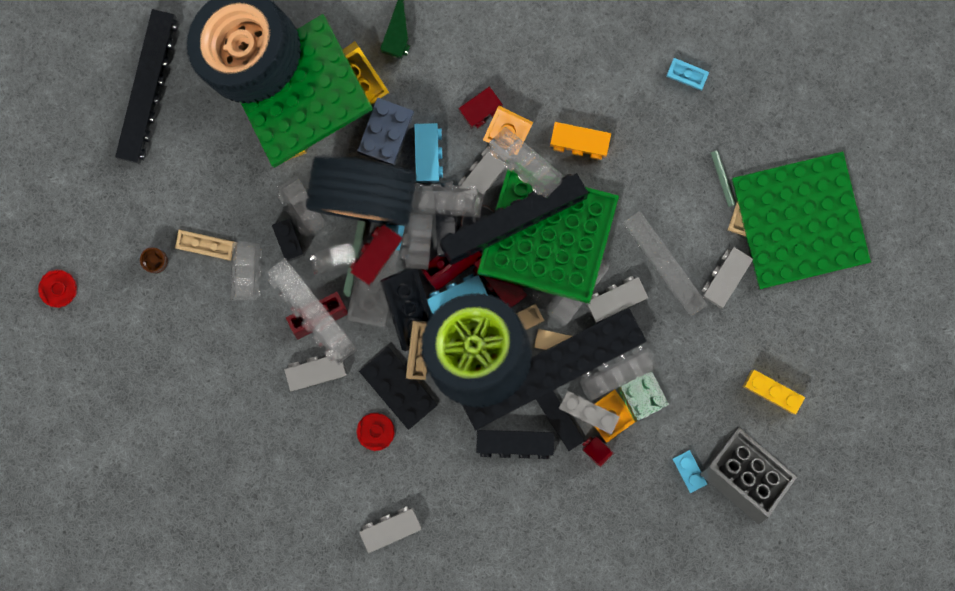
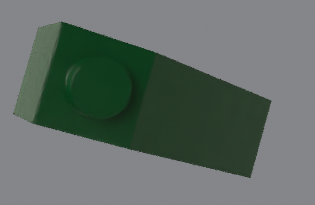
(396, 37)

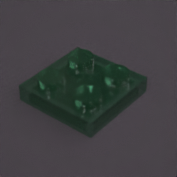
(643, 396)

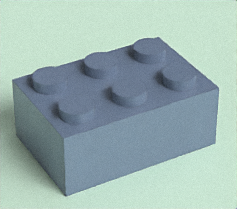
(385, 132)

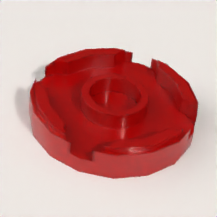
(59, 283)
(382, 429)

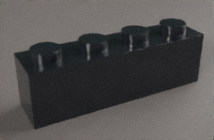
(515, 442)

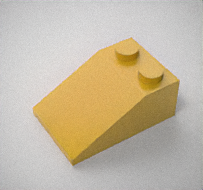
(367, 76)

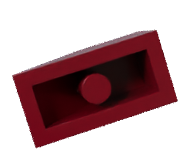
(597, 450)

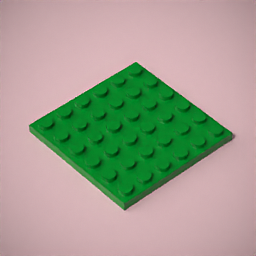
(314, 102)
(801, 220)
(557, 253)

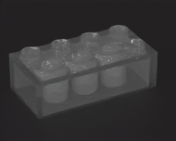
(369, 302)

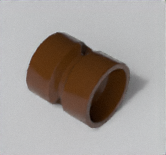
(154, 260)

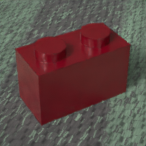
(480, 108)

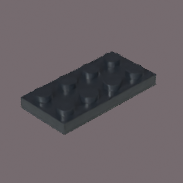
(406, 302)
(402, 395)

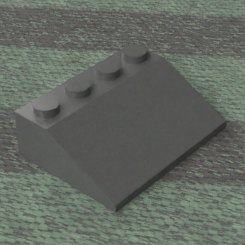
(748, 476)

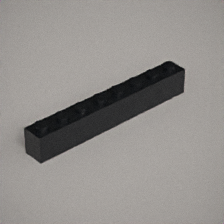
(146, 86)
(512, 219)

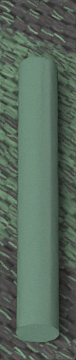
(723, 179)

